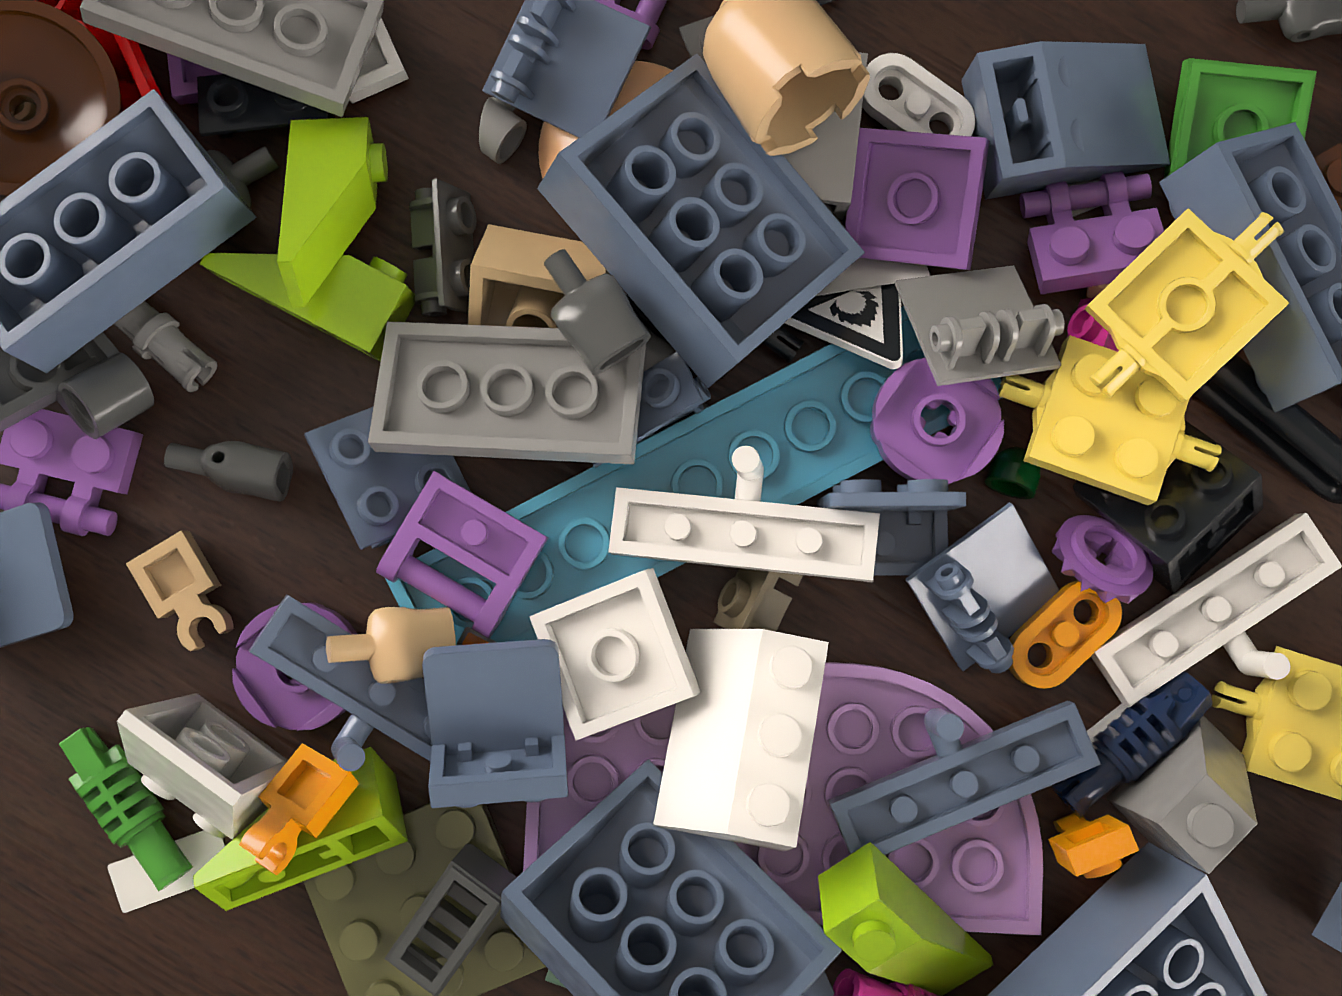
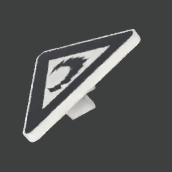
(858, 321)

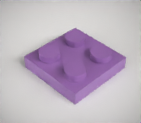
(917, 197)

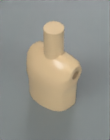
(395, 641)

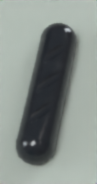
(1287, 436)

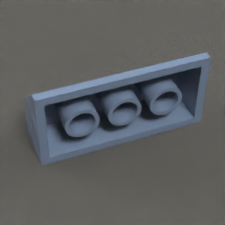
(1277, 175)
(108, 230)

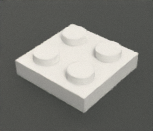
(617, 654)

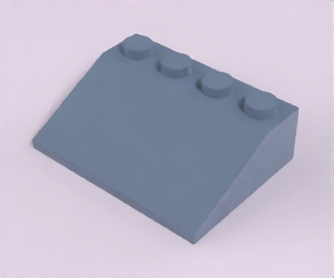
(698, 220)
(660, 910)
(1142, 934)

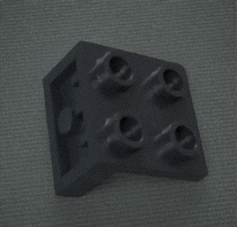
(1192, 514)

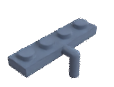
(297, 646)
(964, 777)

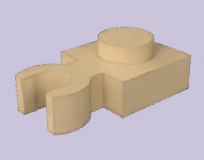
(176, 581)

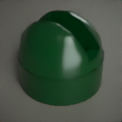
(1012, 475)

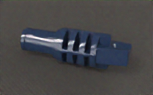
(1137, 740)

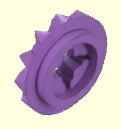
(1126, 567)

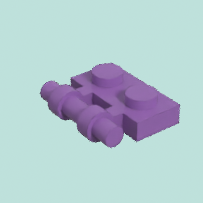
(1093, 249)
(56, 447)

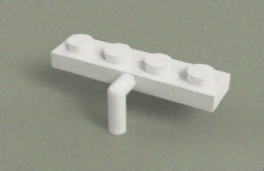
(745, 530)
(1218, 612)

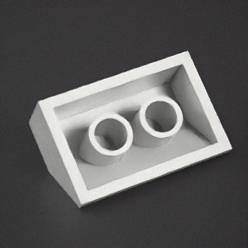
(745, 740)

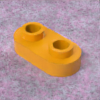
(1063, 637)

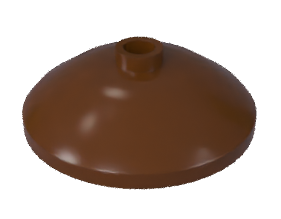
(64, 73)

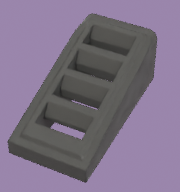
(477, 885)

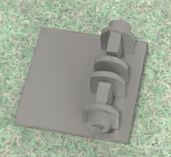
(980, 325)

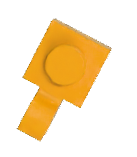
(298, 798)
(1092, 846)

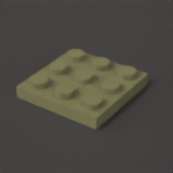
(374, 899)

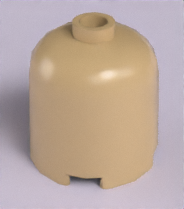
(782, 69)

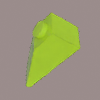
(325, 198)
(348, 305)
(362, 827)
(895, 926)

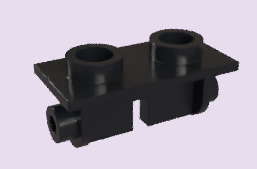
(237, 106)

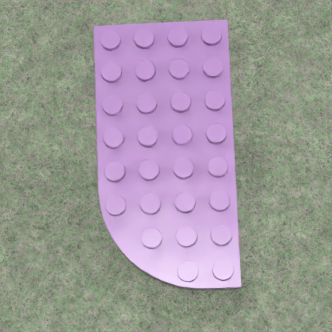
(865, 728)

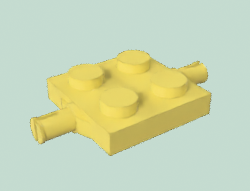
(1186, 305)
(1105, 440)
(1293, 724)

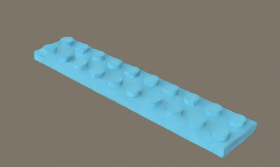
(802, 422)

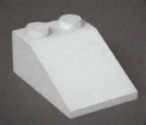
(201, 759)

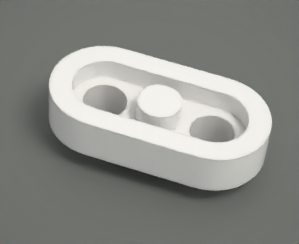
(919, 101)

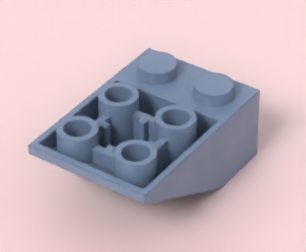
(1064, 113)

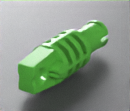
(124, 805)

